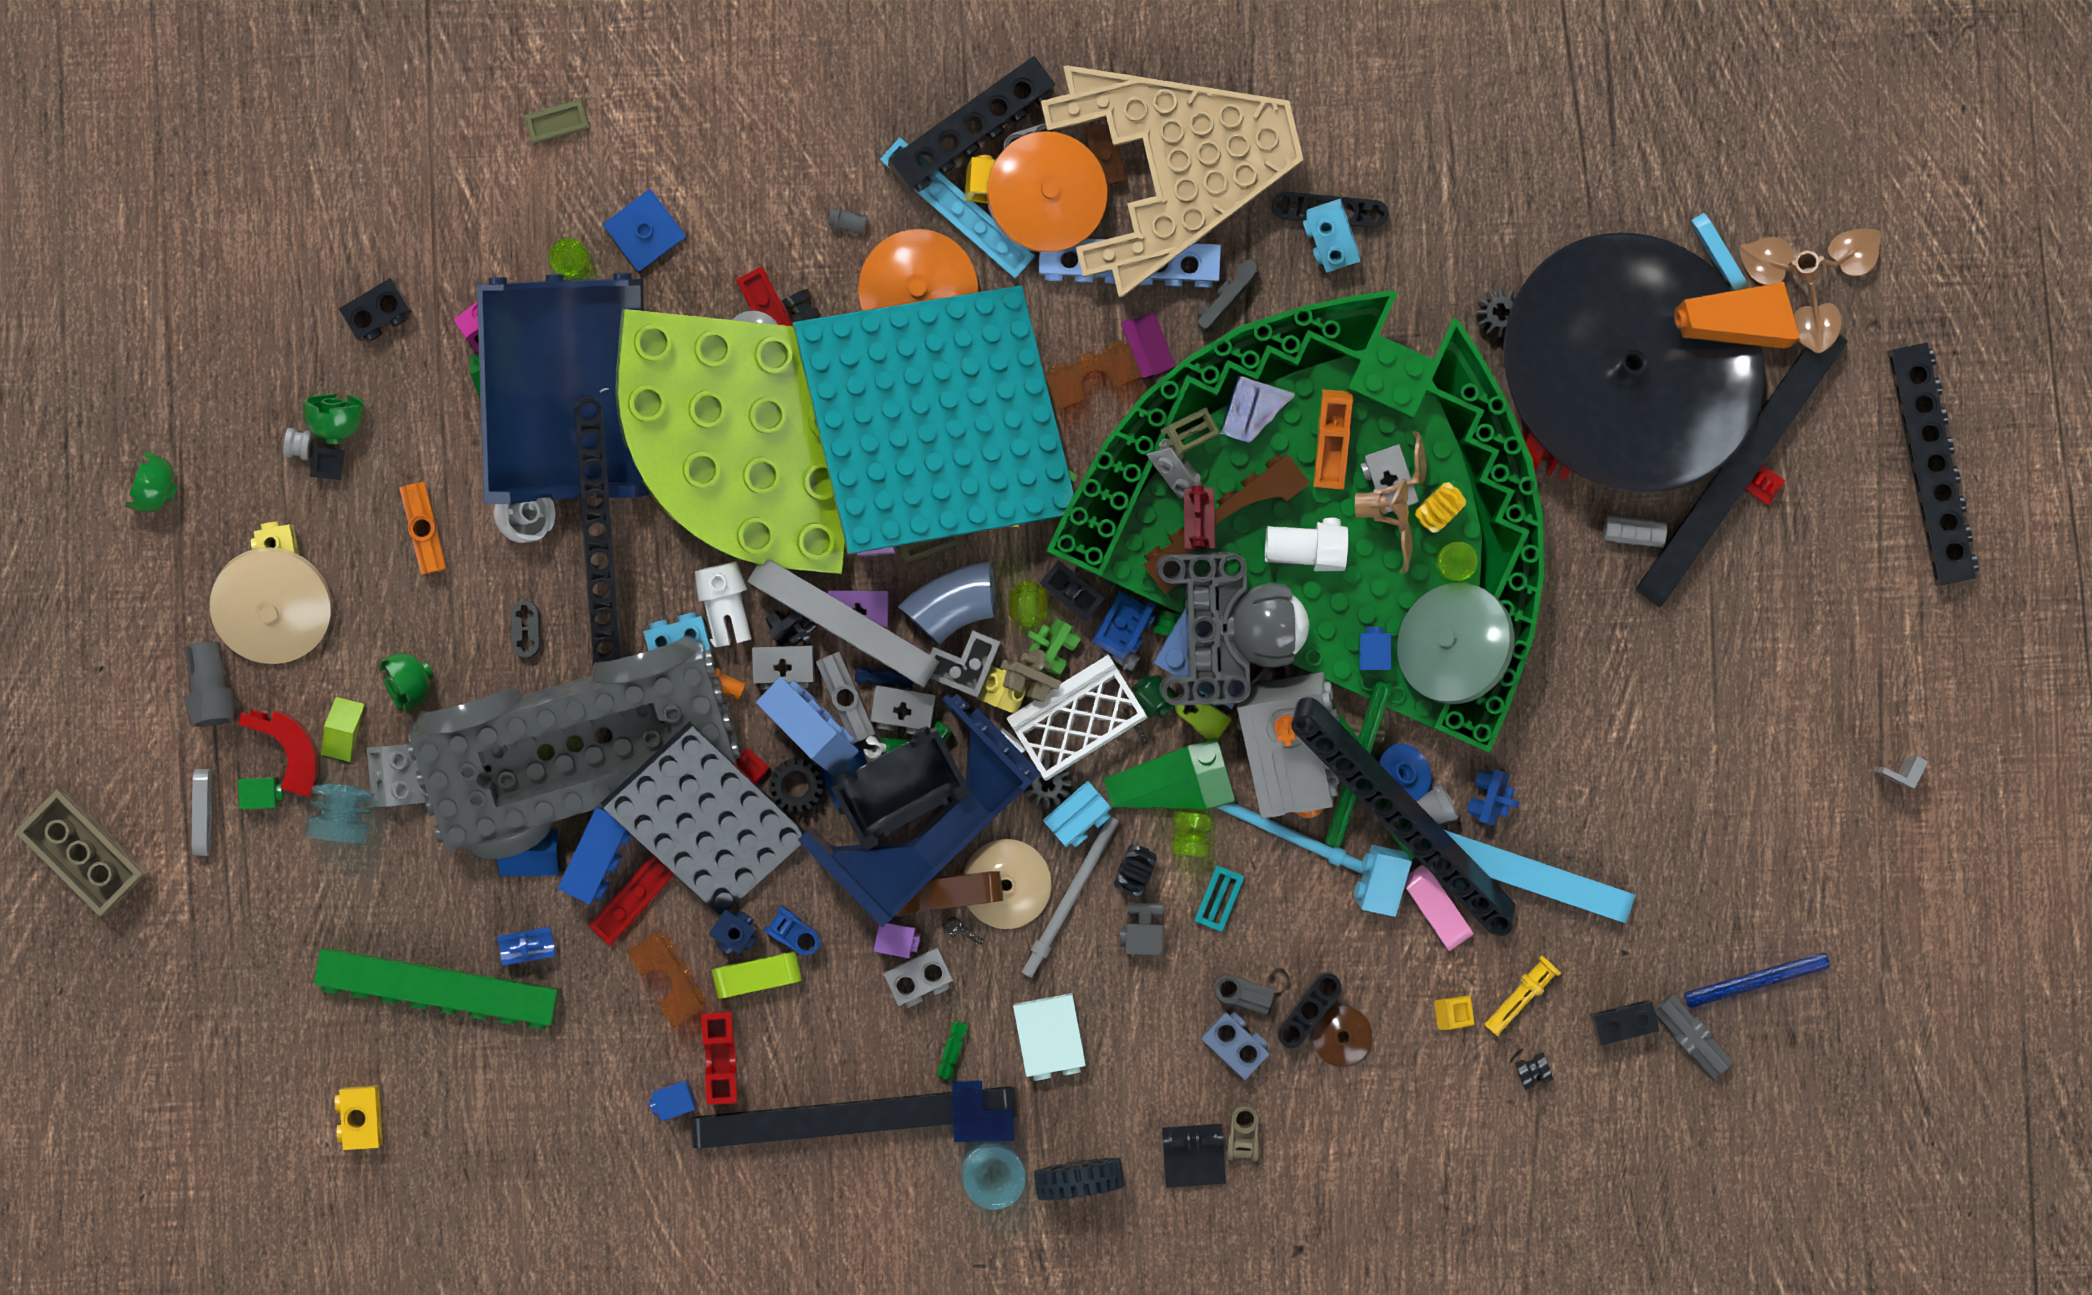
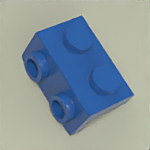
(1123, 625)

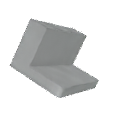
(1908, 774)

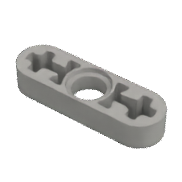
(201, 812)

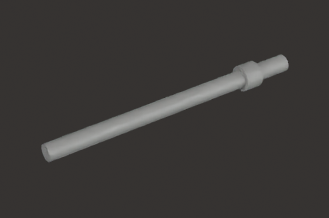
(1041, 947)

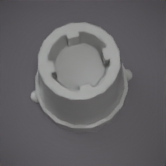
(1439, 805)

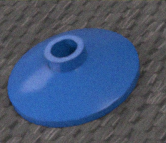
(1411, 765)

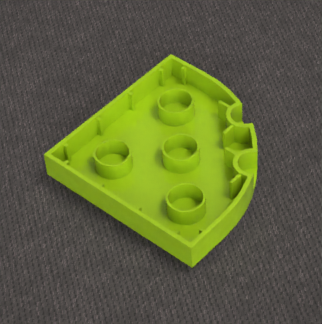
(728, 436)

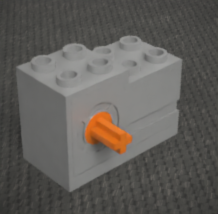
(1281, 764)

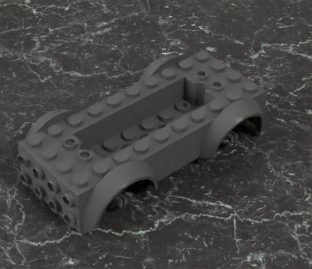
(504, 798)

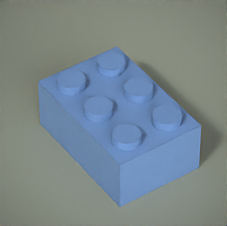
(808, 725)

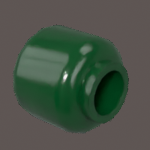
(1149, 697)

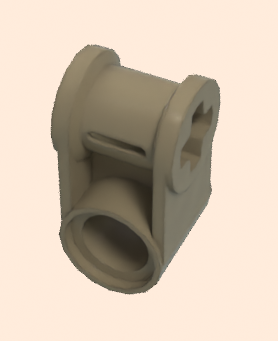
(1243, 1139)

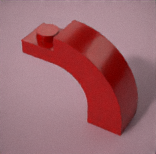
(300, 748)

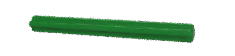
(1366, 739)

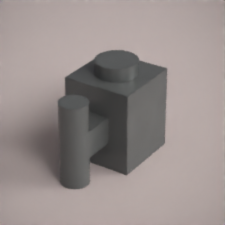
(1143, 937)

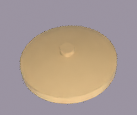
(270, 605)

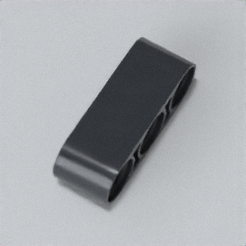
(1304, 1024)

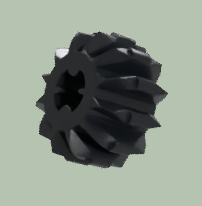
(1135, 870)

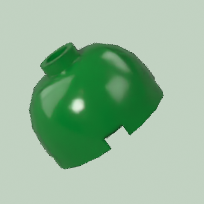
(333, 417)
(152, 485)
(406, 680)

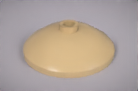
(1029, 881)

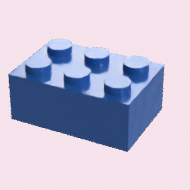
(595, 858)

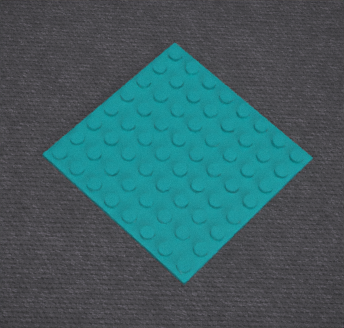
(934, 419)

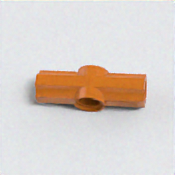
(418, 508)

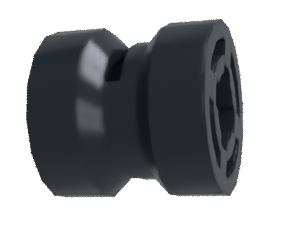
(800, 306)
(1534, 1071)

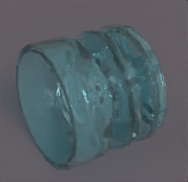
(339, 814)
(1008, 1182)

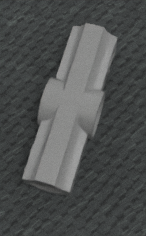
(836, 679)

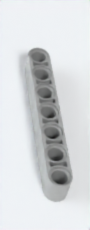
(844, 622)

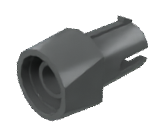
(209, 698)

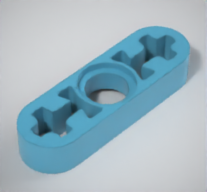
(1718, 252)

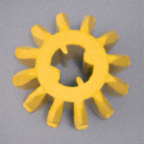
(1440, 507)

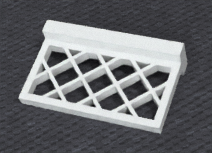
(1069, 694)

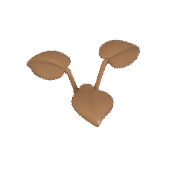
(1770, 259)
(1375, 504)

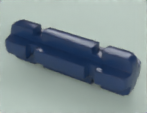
(881, 677)

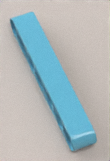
(1548, 880)

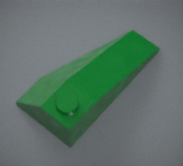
(1181, 779)

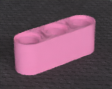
(1437, 907)

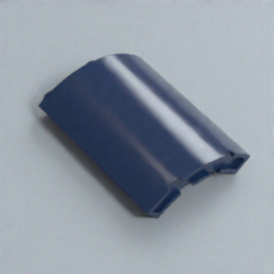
(536, 356)

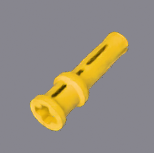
(1531, 985)

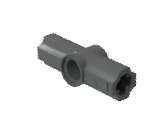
(1693, 1036)

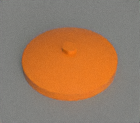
(1046, 192)
(913, 269)

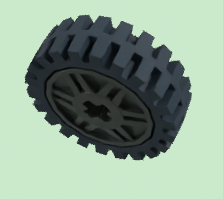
(1079, 1179)

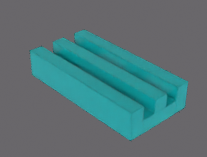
(1228, 875)

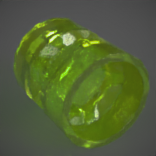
(570, 258)
(1456, 561)
(1191, 844)

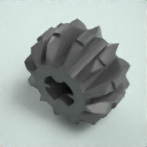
(1493, 320)
(1057, 780)

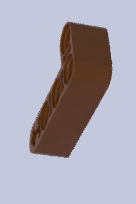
(957, 892)

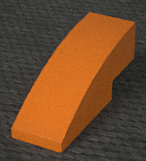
(1333, 439)

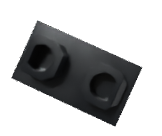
(792, 628)

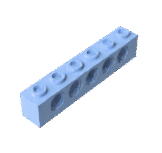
(1205, 254)

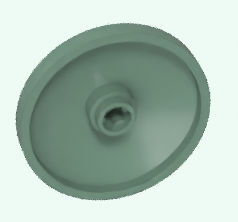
(1455, 643)

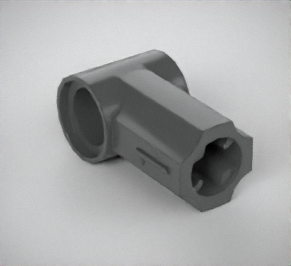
(1245, 994)

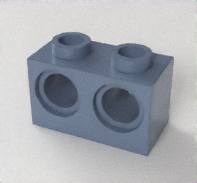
(1230, 1049)

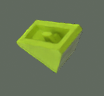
(342, 729)

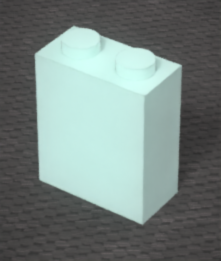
(1049, 1036)

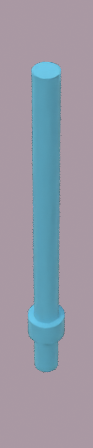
(1335, 855)

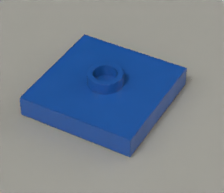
(644, 230)

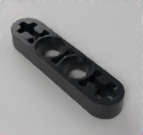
(1366, 220)

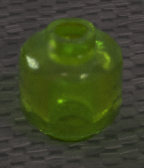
(1027, 603)

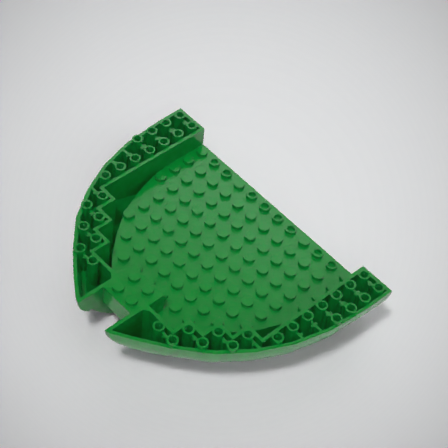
(1468, 441)

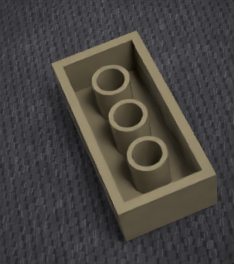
(81, 852)

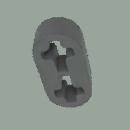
(518, 628)

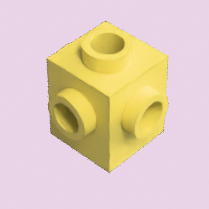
(284, 537)
(1000, 696)

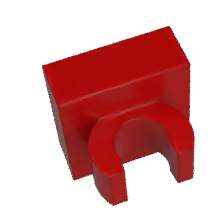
(1764, 485)

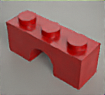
(720, 1056)

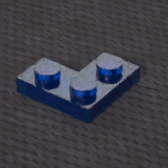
(974, 1123)

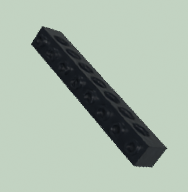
(1919, 451)

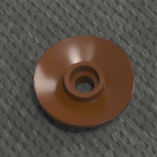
(1331, 1024)

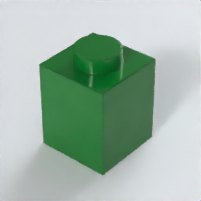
(260, 793)

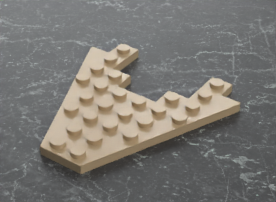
(1204, 152)

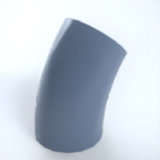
(952, 601)

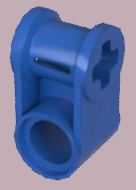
(792, 931)

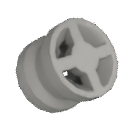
(298, 444)

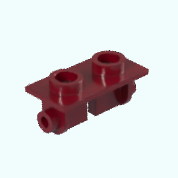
(1199, 518)

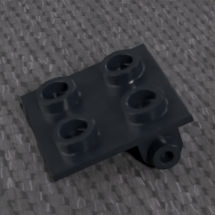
(1193, 1155)

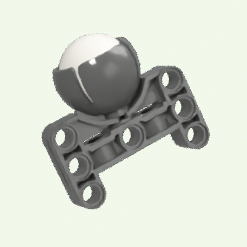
(1259, 625)

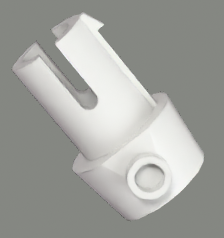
(1322, 547)
(720, 590)

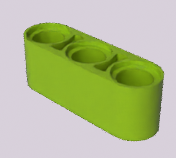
(756, 974)

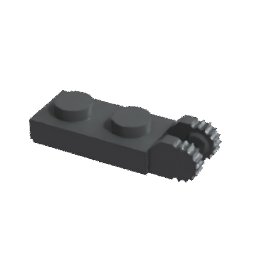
(1228, 295)

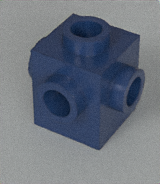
(727, 941)

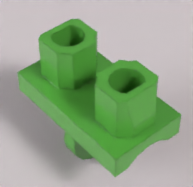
(1050, 642)

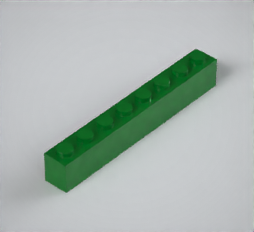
(437, 987)

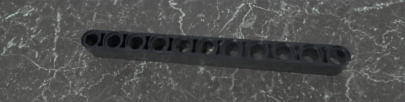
(1736, 473)
(600, 543)
(1403, 816)
(836, 1118)

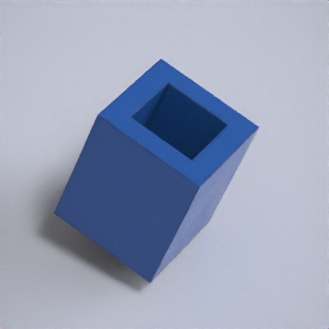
(1374, 649)
(672, 1100)

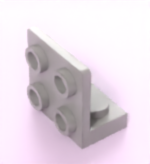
(393, 777)

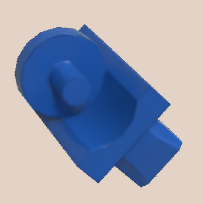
(1496, 785)
(526, 945)

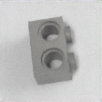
(915, 970)

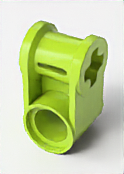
(1205, 719)

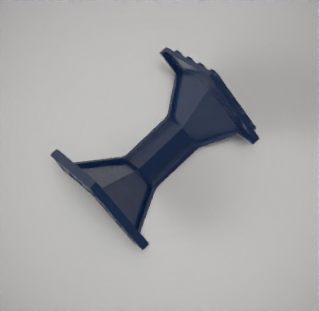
(896, 871)

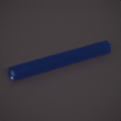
(1757, 980)

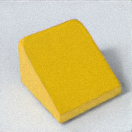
(1454, 1012)

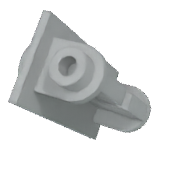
(1176, 473)

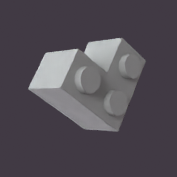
(971, 669)

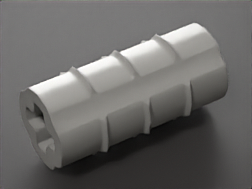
(1634, 530)

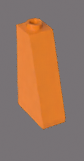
(1741, 316)

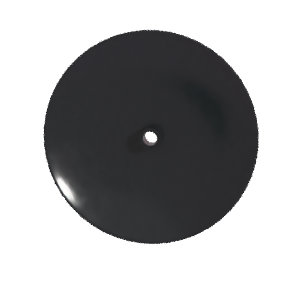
(1569, 374)

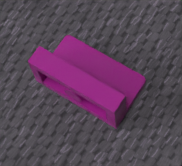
(1148, 345)

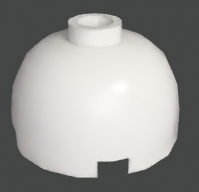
(525, 520)

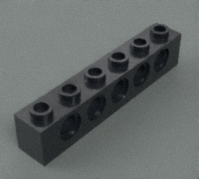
(1029, 75)

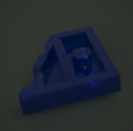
(1251, 408)

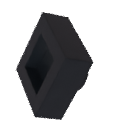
(327, 463)

